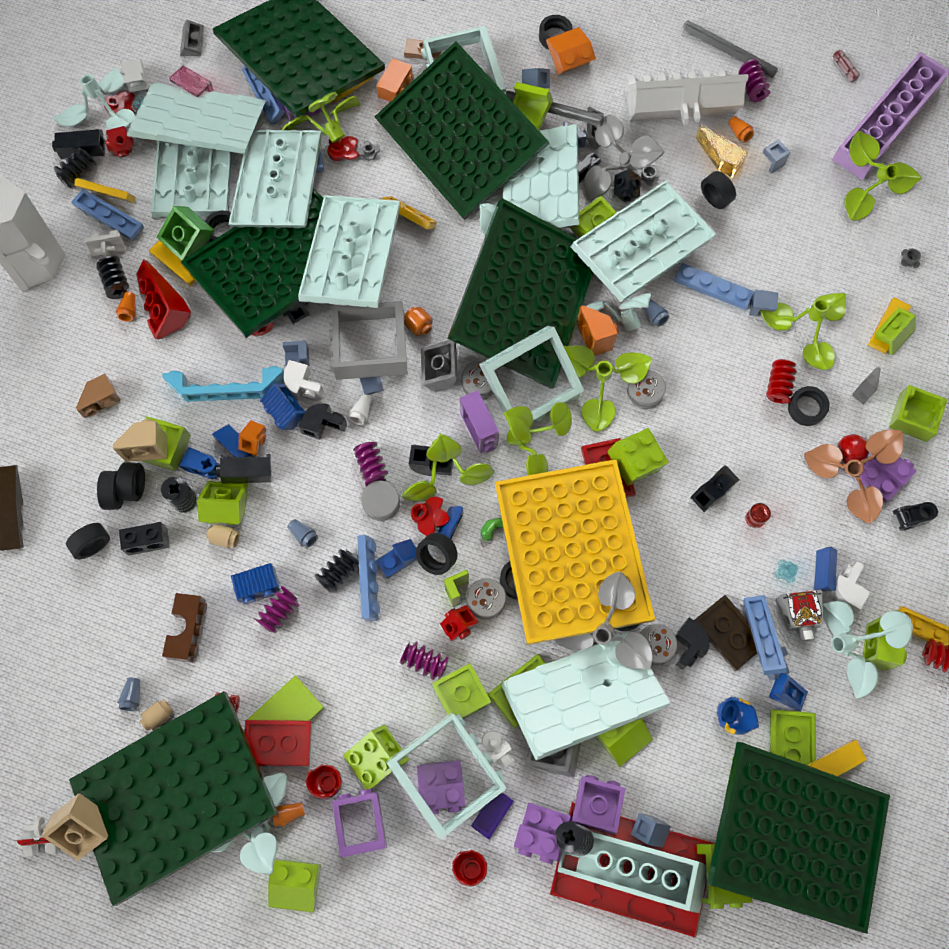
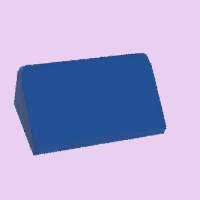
(229, 440)
(455, 514)
(825, 569)

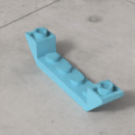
(232, 391)

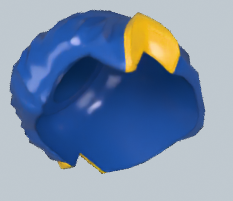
(737, 716)

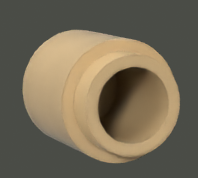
(223, 536)
(156, 715)

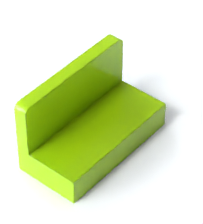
(897, 329)
(451, 585)

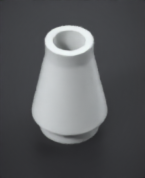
(360, 410)

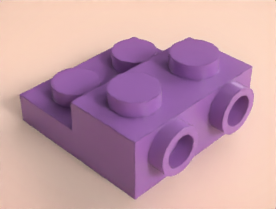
(887, 477)
(442, 785)
(598, 804)
(538, 833)

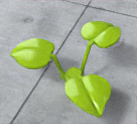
(333, 128)
(899, 176)
(828, 306)
(632, 369)
(520, 433)
(443, 450)

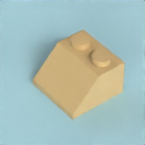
(142, 442)
(76, 827)

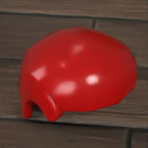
(853, 448)
(324, 781)
(469, 868)

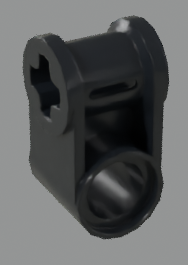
(912, 516)

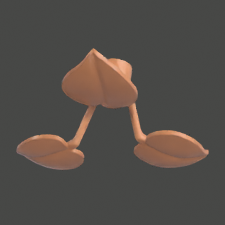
(867, 502)

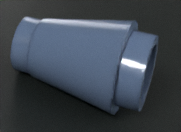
(656, 313)
(304, 535)
(130, 695)

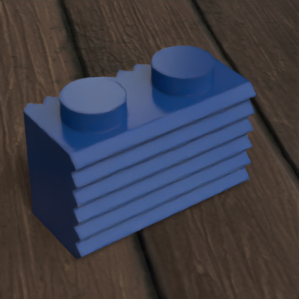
(282, 407)
(255, 583)

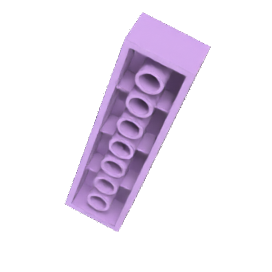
(895, 109)

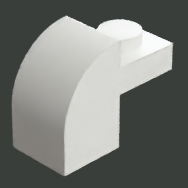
(134, 75)
(297, 382)
(847, 590)

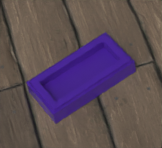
(491, 815)

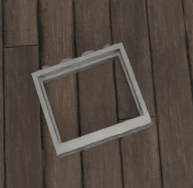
(373, 367)

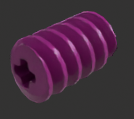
(757, 83)
(369, 462)
(277, 610)
(424, 660)

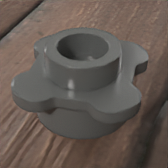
(369, 155)
(649, 170)
(911, 253)

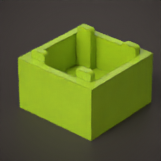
(592, 216)
(918, 413)
(176, 444)
(461, 692)

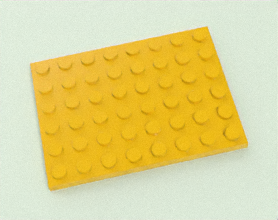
(563, 541)

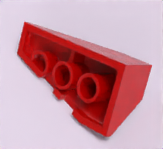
(165, 306)

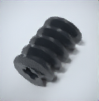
(74, 166)
(112, 277)
(179, 494)
(337, 569)
(574, 838)

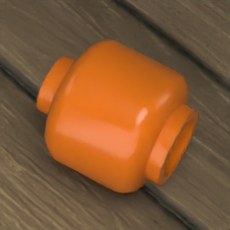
(418, 321)

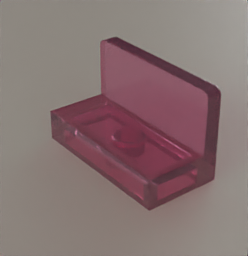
(191, 81)

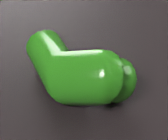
(489, 527)

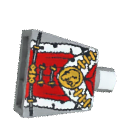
(802, 612)

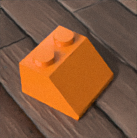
(570, 50)
(597, 330)

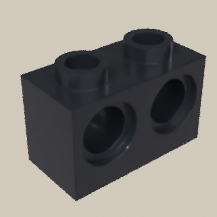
(144, 538)

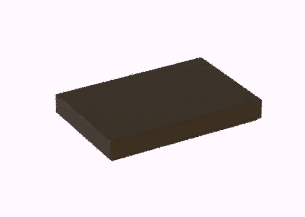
(728, 632)

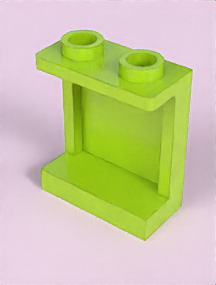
(533, 102)
(716, 896)

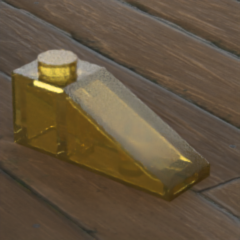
(722, 152)

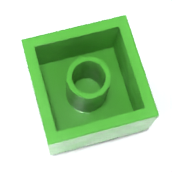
(184, 232)

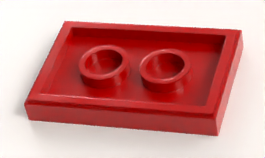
(598, 453)
(279, 742)

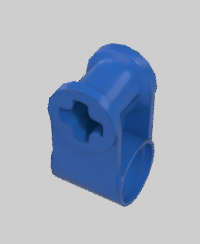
(199, 463)

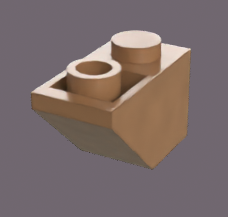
(97, 395)

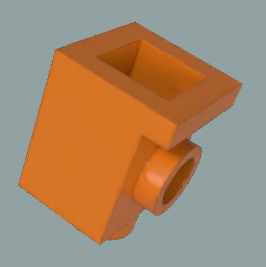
(252, 437)

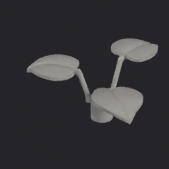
(644, 153)
(635, 648)

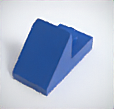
(398, 558)
(788, 692)

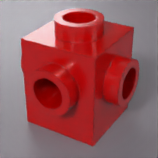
(117, 136)
(458, 623)

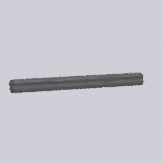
(727, 47)
(569, 112)

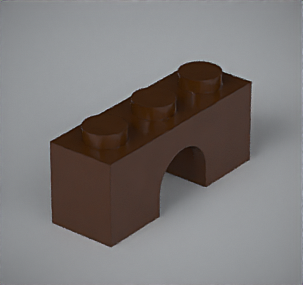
(184, 646)

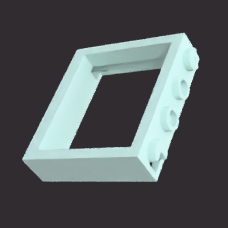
(465, 38)
(518, 349)
(483, 758)

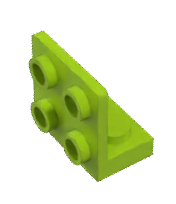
(370, 756)

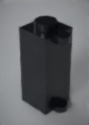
(89, 140)
(244, 469)

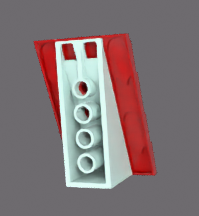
(621, 879)

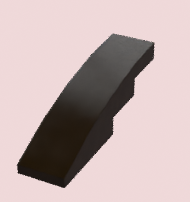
(10, 509)

